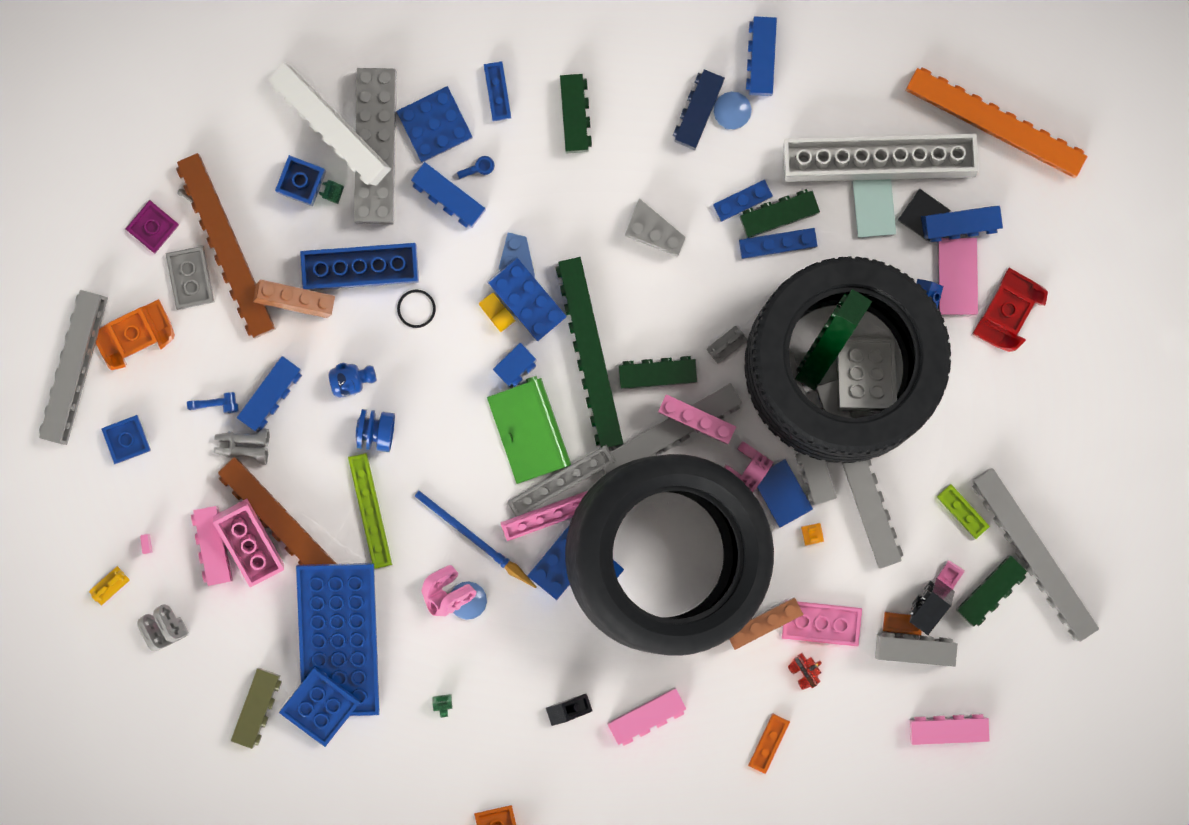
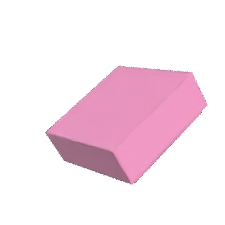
(146, 544)

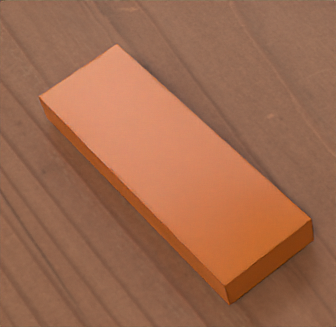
(769, 743)

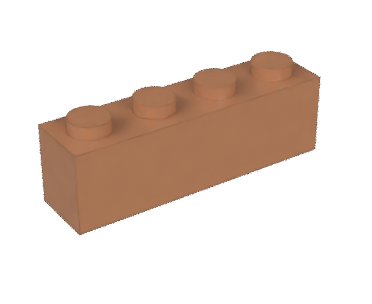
(293, 298)
(767, 622)

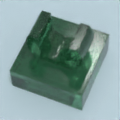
(332, 191)
(442, 704)

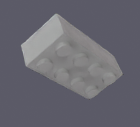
(913, 650)

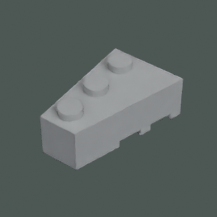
(654, 230)

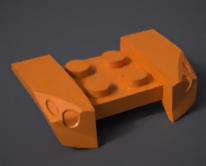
(134, 333)

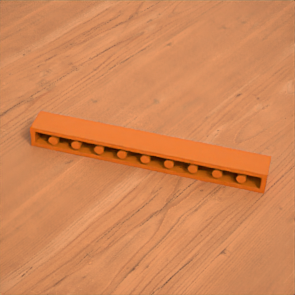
(996, 123)

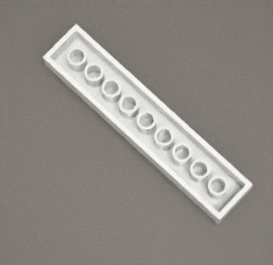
(880, 157)

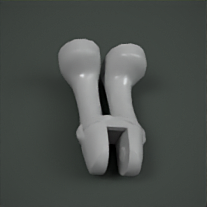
(259, 453)

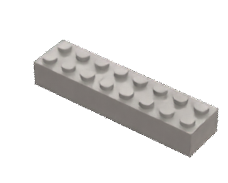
(377, 128)

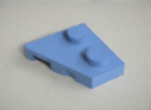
(516, 247)

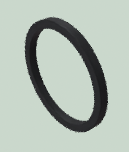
(399, 313)

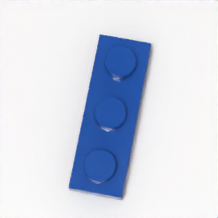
(497, 91)
(742, 200)

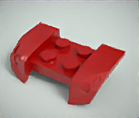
(1009, 311)

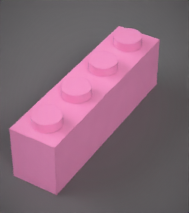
(697, 419)
(213, 548)
(647, 716)
(949, 730)

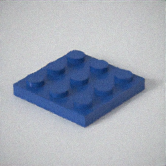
(434, 124)
(319, 706)

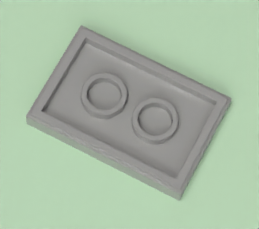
(190, 277)

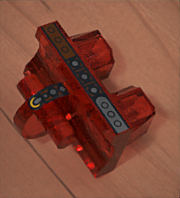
(809, 670)

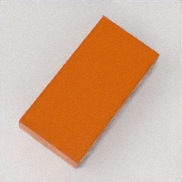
(899, 624)

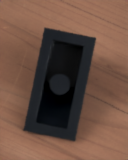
(569, 709)

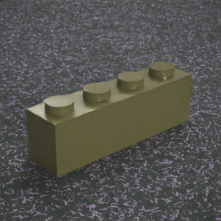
(255, 708)

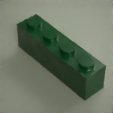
(574, 113)
(779, 214)
(657, 373)
(991, 591)

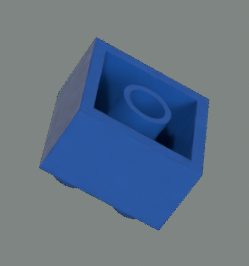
(300, 180)
(515, 365)

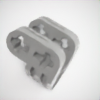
(165, 628)

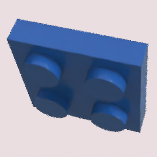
(126, 439)

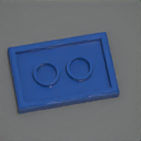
(783, 494)

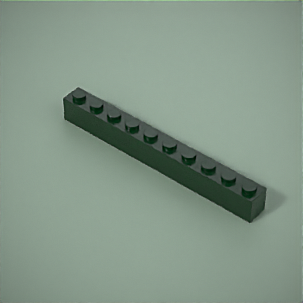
(590, 352)

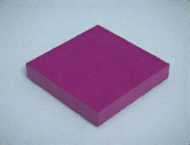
(152, 226)

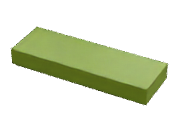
(963, 511)

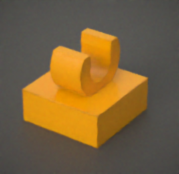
(812, 534)

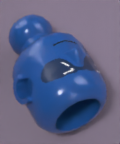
(349, 380)

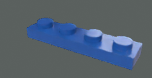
(778, 243)

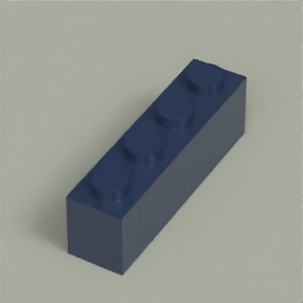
(699, 109)

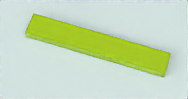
(370, 510)

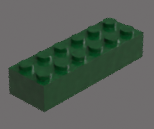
(832, 339)

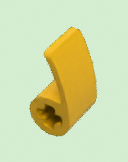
(496, 312)

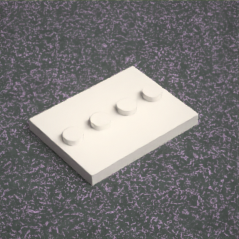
(867, 374)

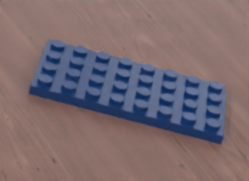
(340, 628)

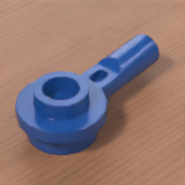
(483, 165)

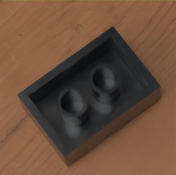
(931, 606)

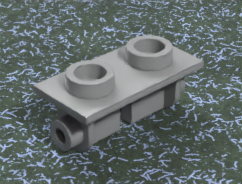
(726, 344)

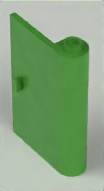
(536, 437)

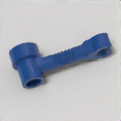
(228, 402)

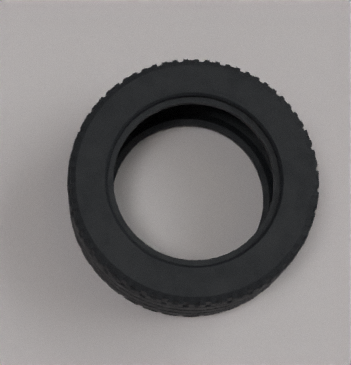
(901, 307)

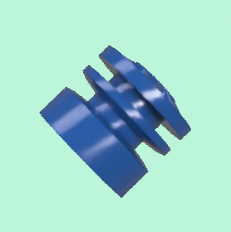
(375, 430)

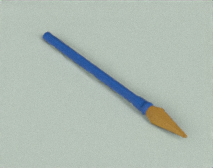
(512, 568)

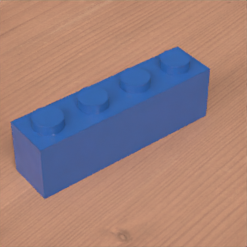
(762, 56)
(447, 194)
(962, 222)
(269, 394)

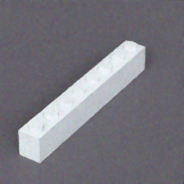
(329, 124)

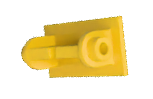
(109, 586)

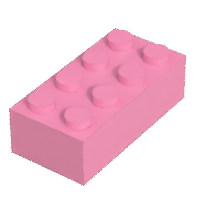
(248, 543)

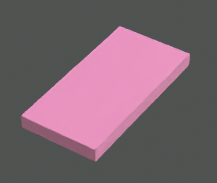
(958, 275)
(825, 624)

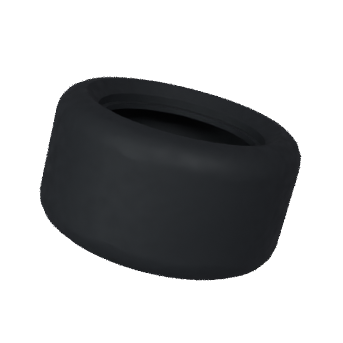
(746, 554)

